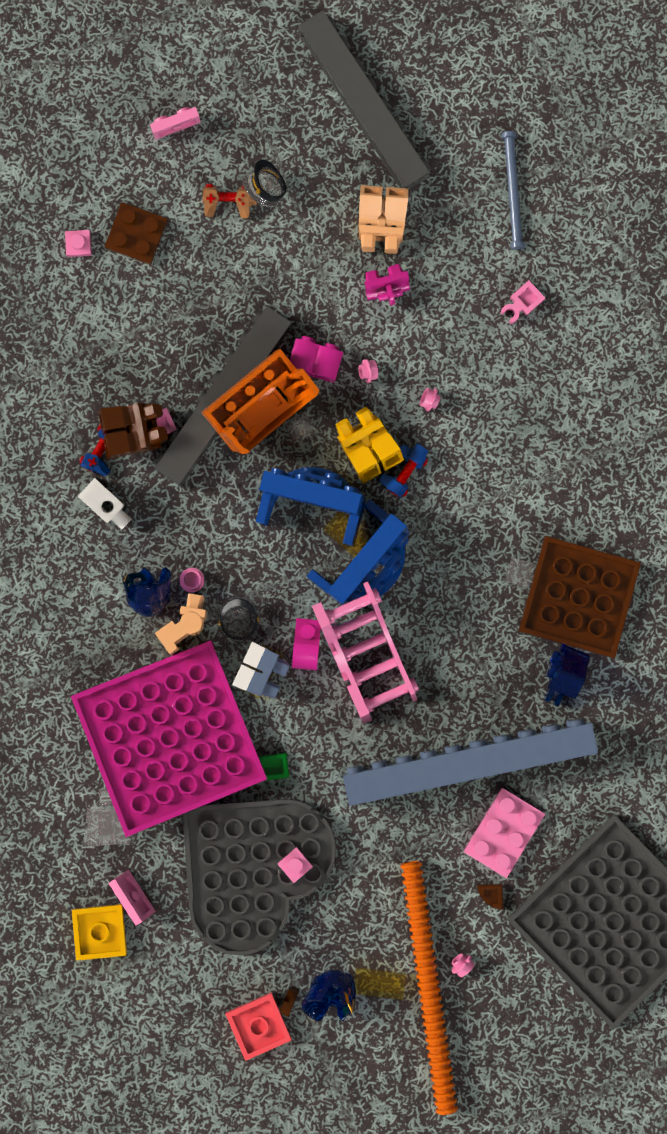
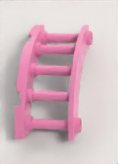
(343, 655)

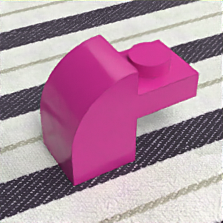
(306, 644)

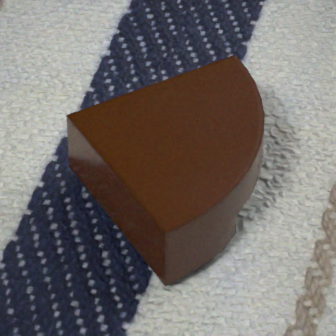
(492, 894)
(289, 1001)

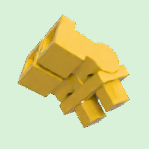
(372, 445)

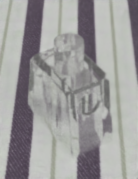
(103, 825)

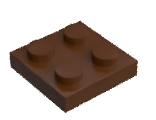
(136, 233)

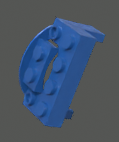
(331, 493)
(383, 548)

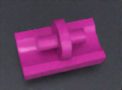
(387, 287)

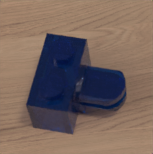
(566, 673)

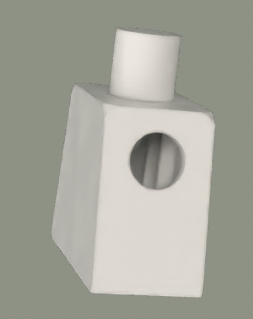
(95, 495)

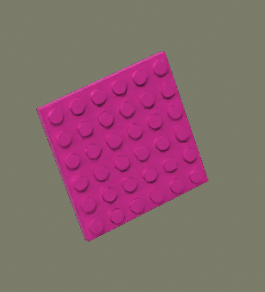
(168, 738)

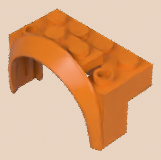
(259, 404)

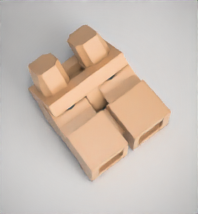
(382, 217)
(190, 624)

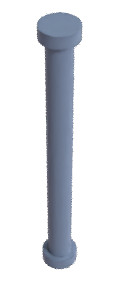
(509, 137)

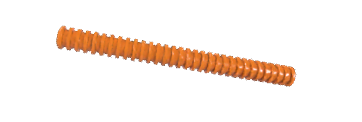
(429, 988)

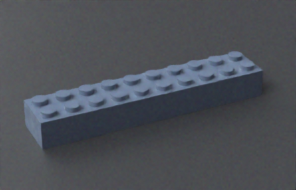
(471, 762)

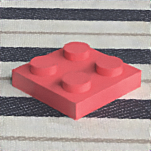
(258, 1026)

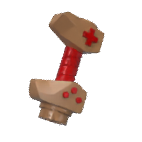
(212, 196)

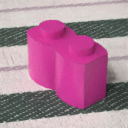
(315, 359)

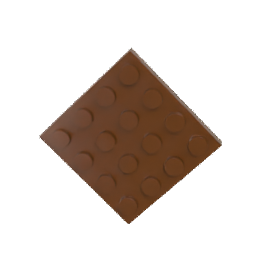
(579, 597)

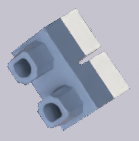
(258, 682)

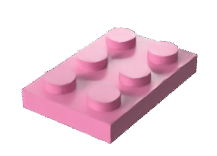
(504, 832)

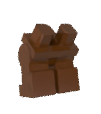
(141, 426)

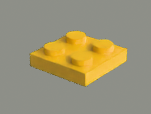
(99, 932)

